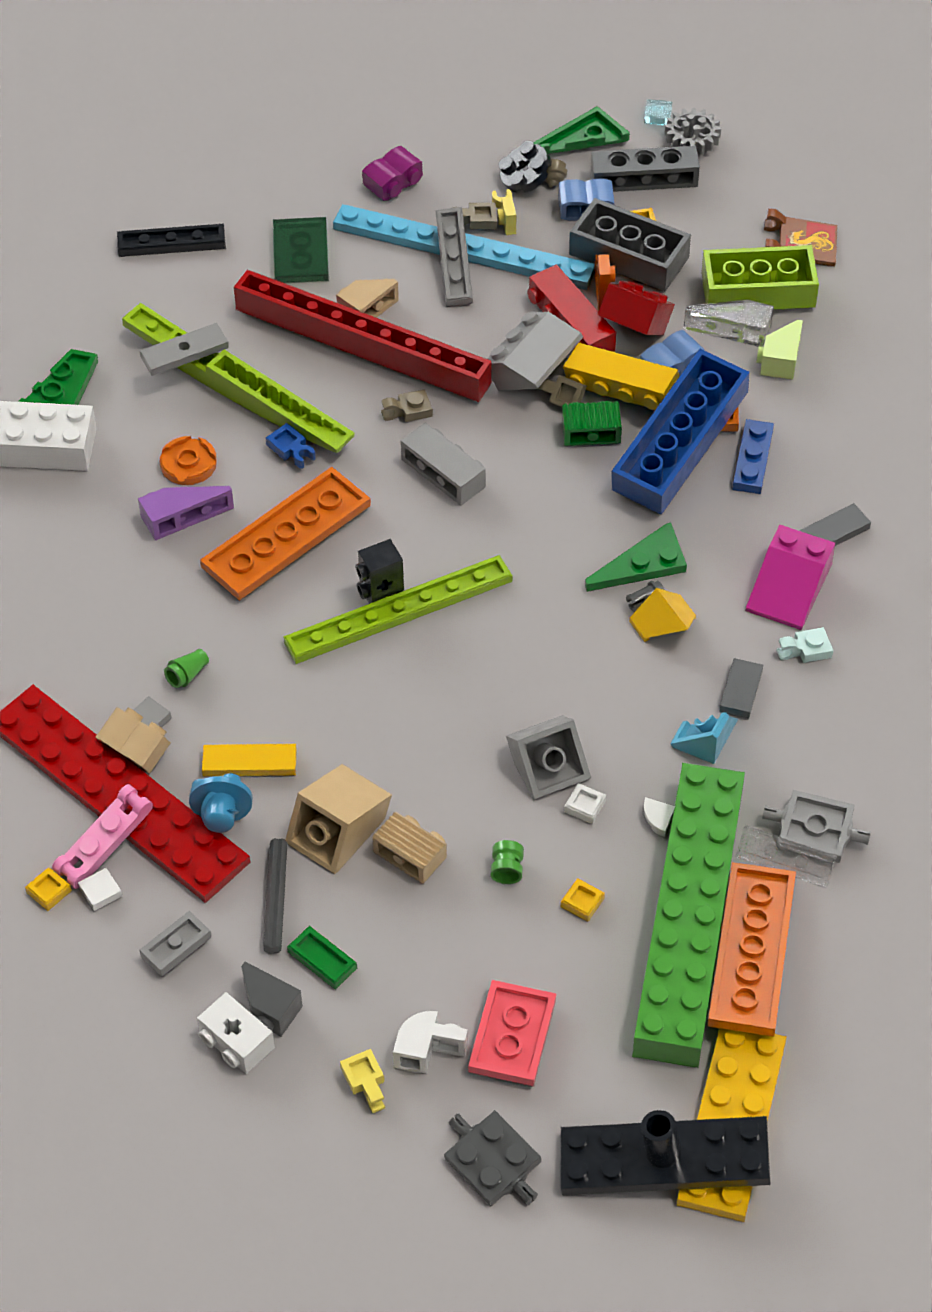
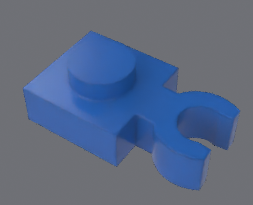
(290, 443)

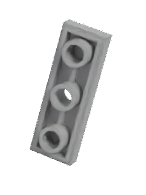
(184, 349)

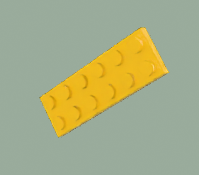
(737, 1086)

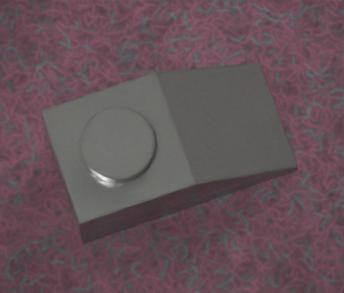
(271, 999)

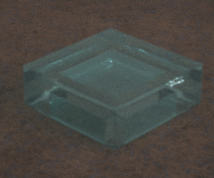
(657, 112)

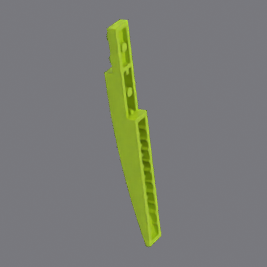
(244, 384)

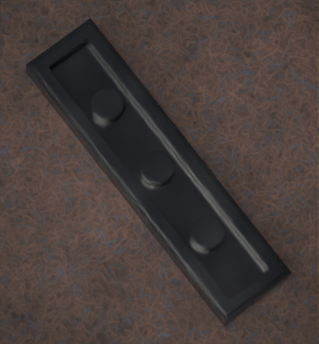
(171, 240)

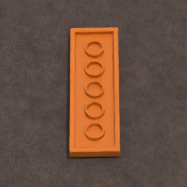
(285, 533)
(752, 949)

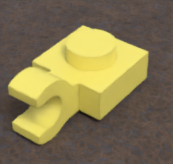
(506, 213)
(365, 1075)

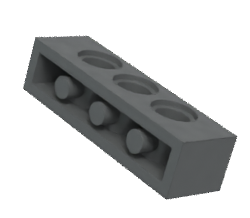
(647, 168)

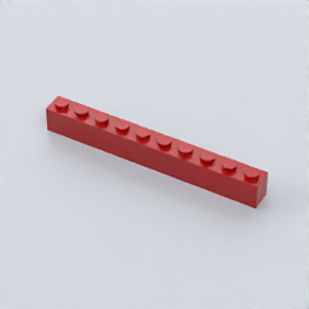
(363, 335)

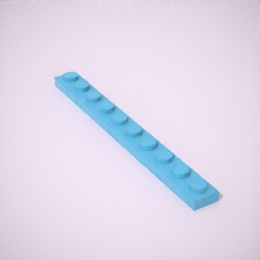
(479, 249)

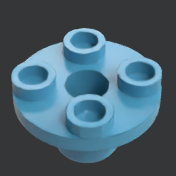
(220, 801)

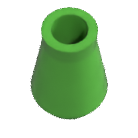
(184, 669)

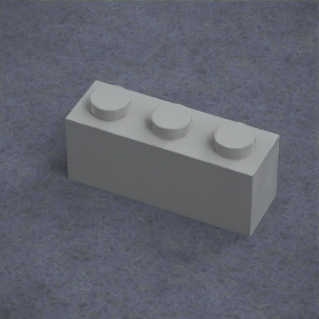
(443, 463)

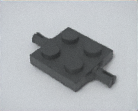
(493, 1158)

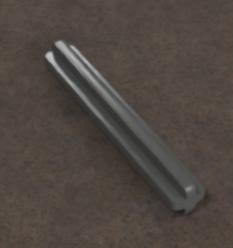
(275, 896)

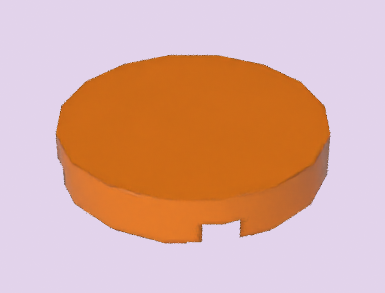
(188, 460)

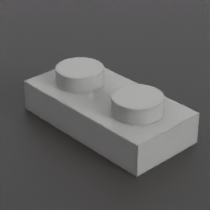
(175, 943)

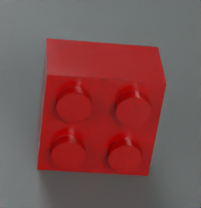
(636, 308)

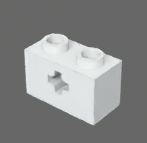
(235, 1033)

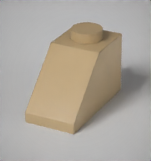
(369, 296)

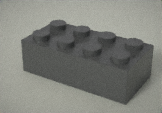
(635, 244)

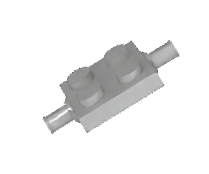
(817, 823)

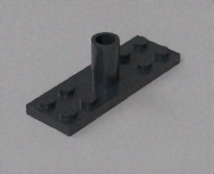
(665, 1155)

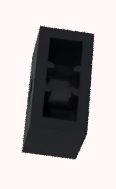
(379, 571)

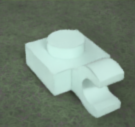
(808, 644)

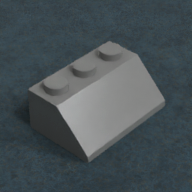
(532, 351)

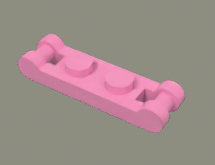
(103, 836)

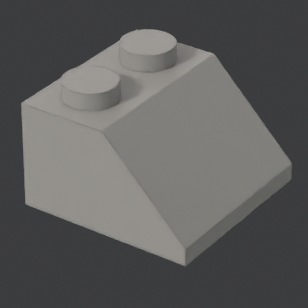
(549, 756)

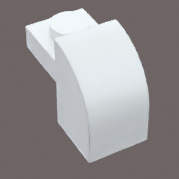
(421, 1036)

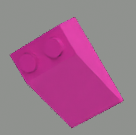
(791, 577)

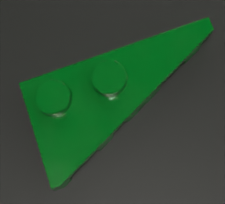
(585, 131)
(649, 559)

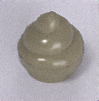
(556, 172)

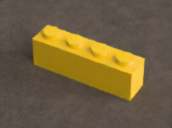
(620, 375)

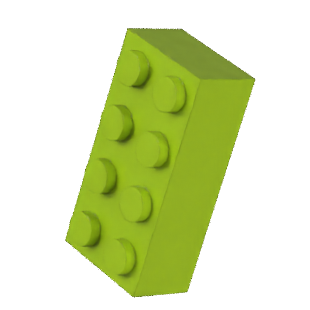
(766, 275)

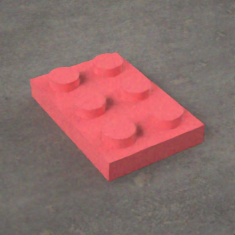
(512, 1033)

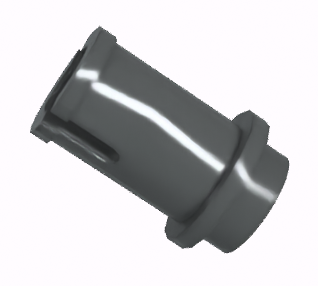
(641, 595)

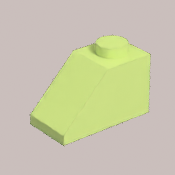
(781, 351)

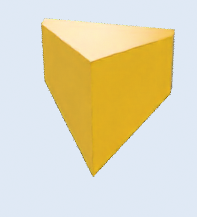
(662, 614)

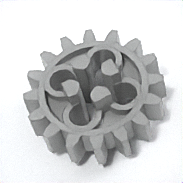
(702, 129)

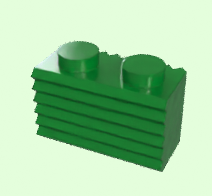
(591, 423)

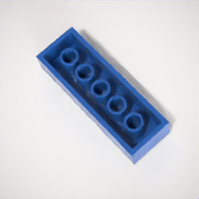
(680, 431)

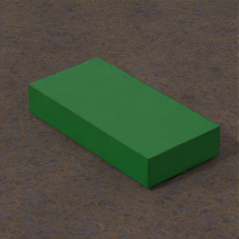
(322, 957)

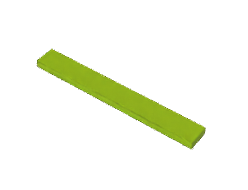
(397, 609)

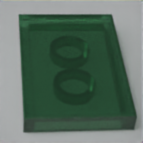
(300, 250)

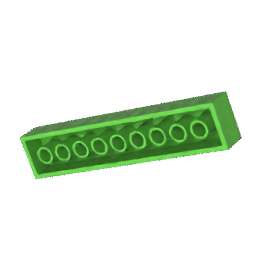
(689, 916)

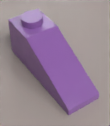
(181, 507)

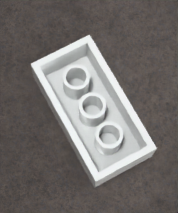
(46, 435)

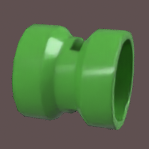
(507, 862)

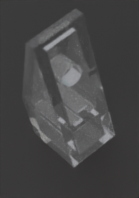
(733, 320)

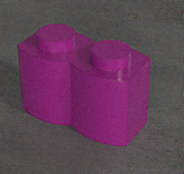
(392, 173)

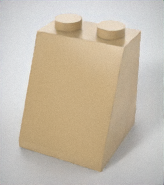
(336, 817)

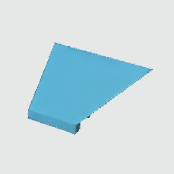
(704, 738)

